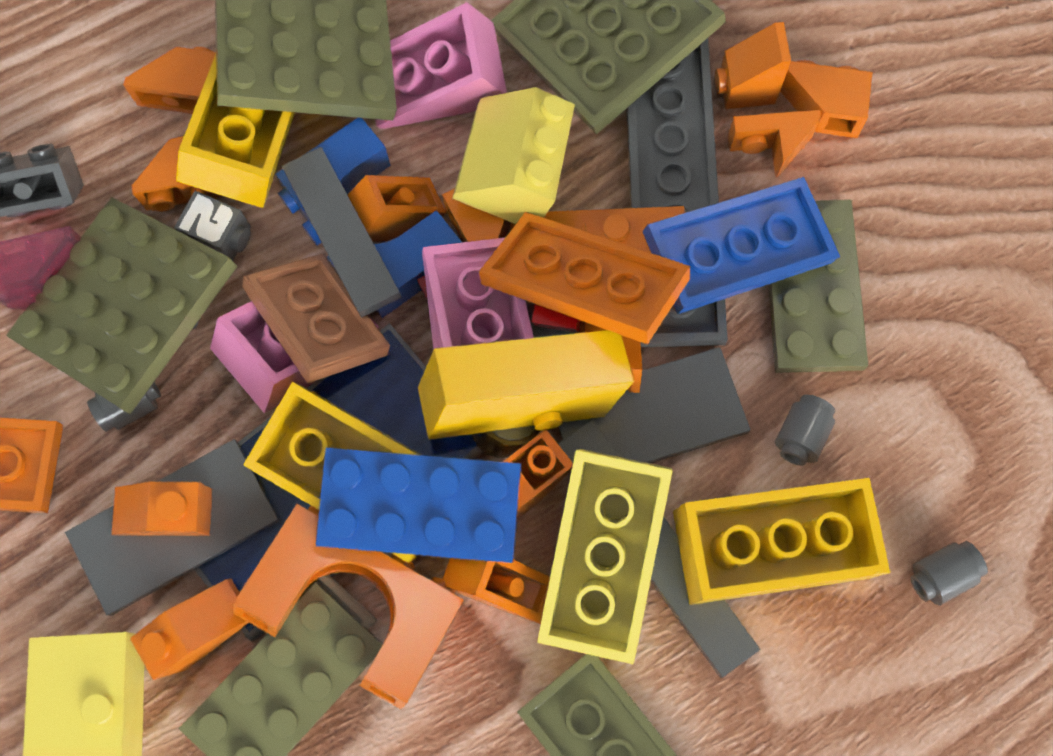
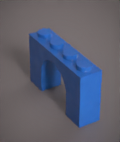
(357, 153)

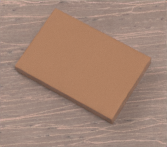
(314, 317)

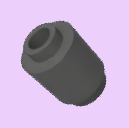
(111, 416)
(806, 430)
(948, 572)

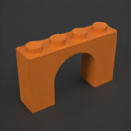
(417, 606)

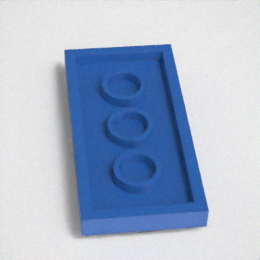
(744, 242)
(419, 505)

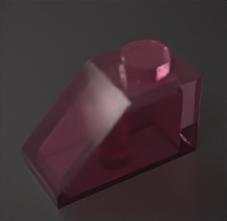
(30, 262)

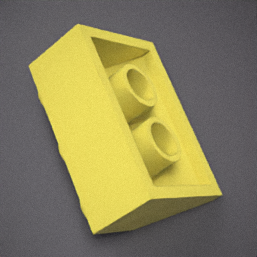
(515, 154)

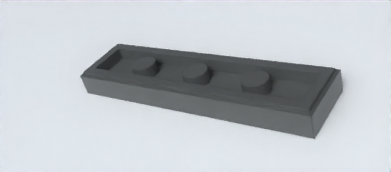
(341, 232)

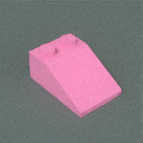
(445, 67)
(462, 307)
(255, 356)

